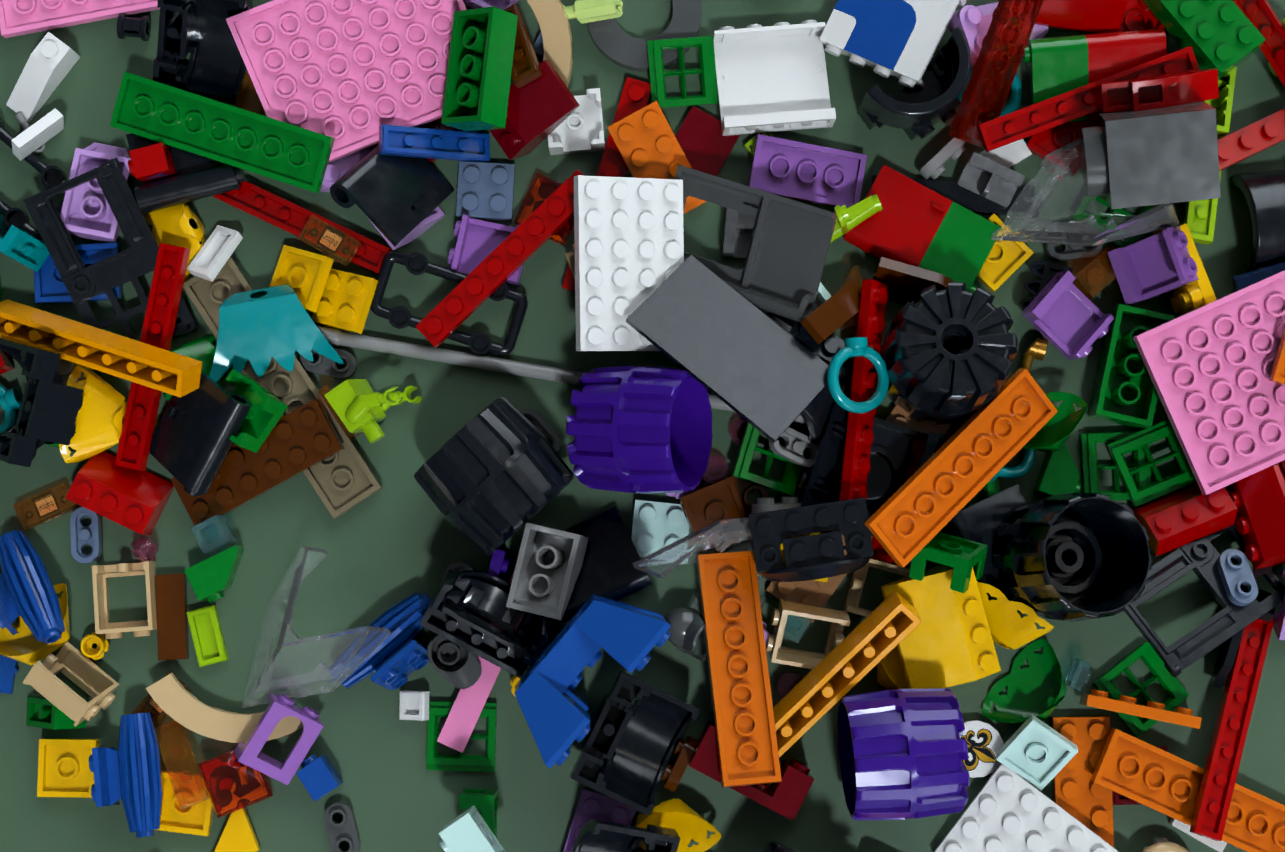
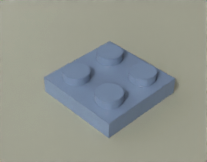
(485, 190)

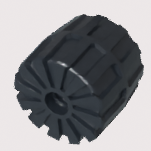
(929, 378)
(493, 475)
(1074, 556)

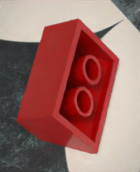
(1083, 15)
(121, 493)
(1261, 516)
(1185, 517)

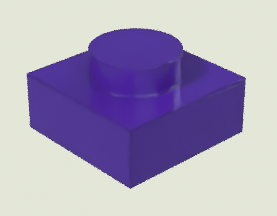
(499, 563)

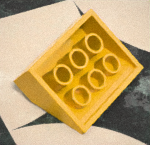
(954, 635)

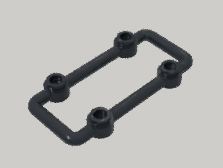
(50, 177)
(401, 317)

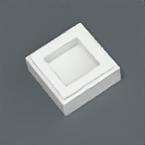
(414, 705)

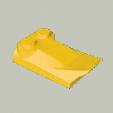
(1195, 293)

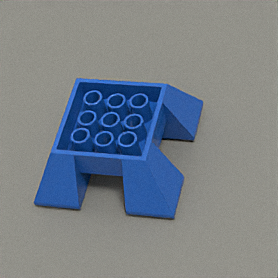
(546, 690)

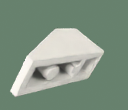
(41, 75)

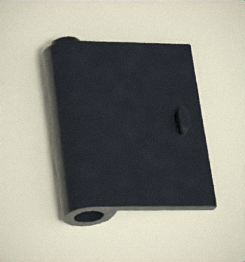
(195, 179)
(388, 188)
(196, 434)
(981, 524)
(606, 563)

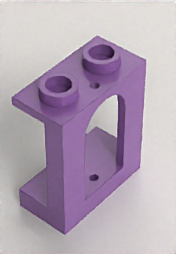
(279, 708)

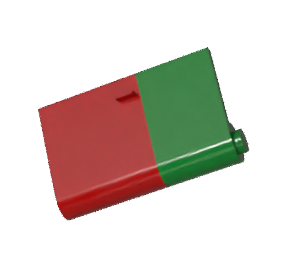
(1078, 60)
(924, 230)

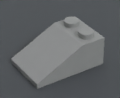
(546, 570)

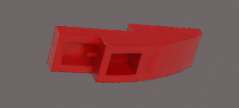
(1160, 91)

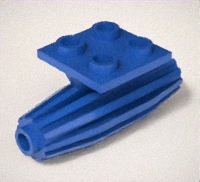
(27, 590)
(398, 653)
(131, 774)

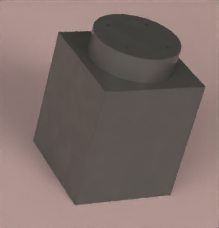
(1152, 156)

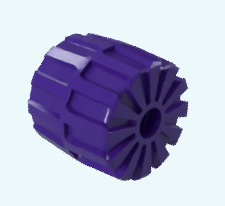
(640, 430)
(902, 754)

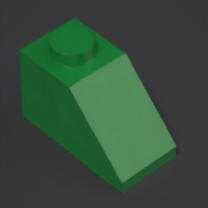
(1058, 474)
(215, 574)
(45, 715)

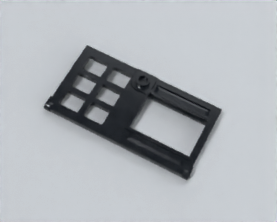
(113, 271)
(1202, 559)

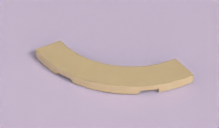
(555, 35)
(208, 720)

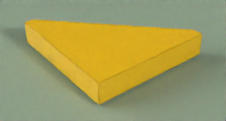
(238, 834)

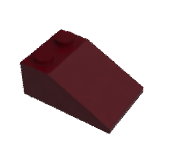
(534, 112)

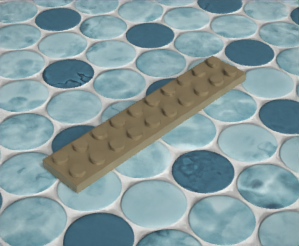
(338, 480)

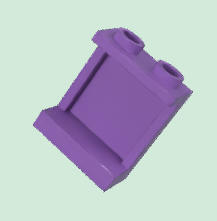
(475, 242)
(1153, 265)
(1067, 317)

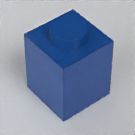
(318, 776)

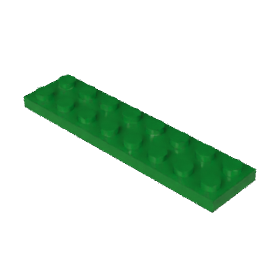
(222, 132)

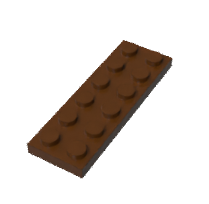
(292, 447)

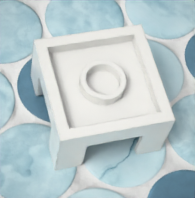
(581, 129)

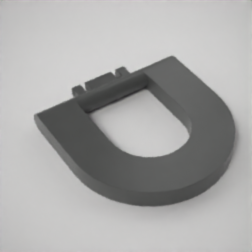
(632, 52)

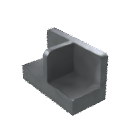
(990, 179)
(737, 234)

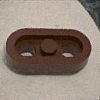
(684, 752)

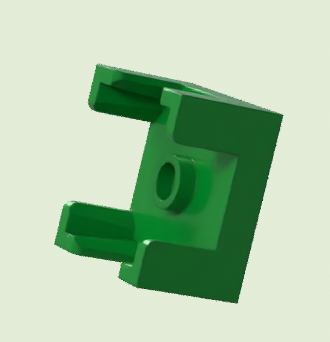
(263, 415)
(952, 552)
(483, 799)

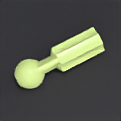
(594, 10)

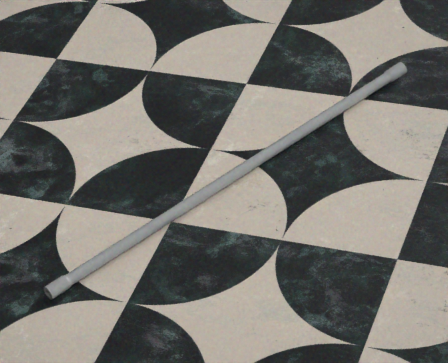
(337, 337)

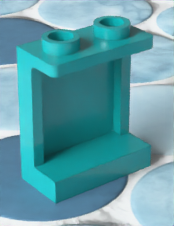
(22, 247)

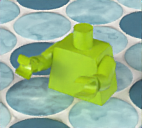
(363, 409)

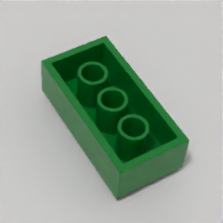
(1214, 29)
(479, 69)
(1122, 383)

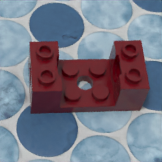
(781, 797)

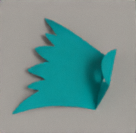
(266, 326)

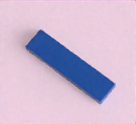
(434, 143)

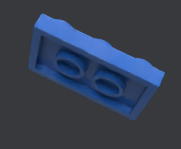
(49, 285)

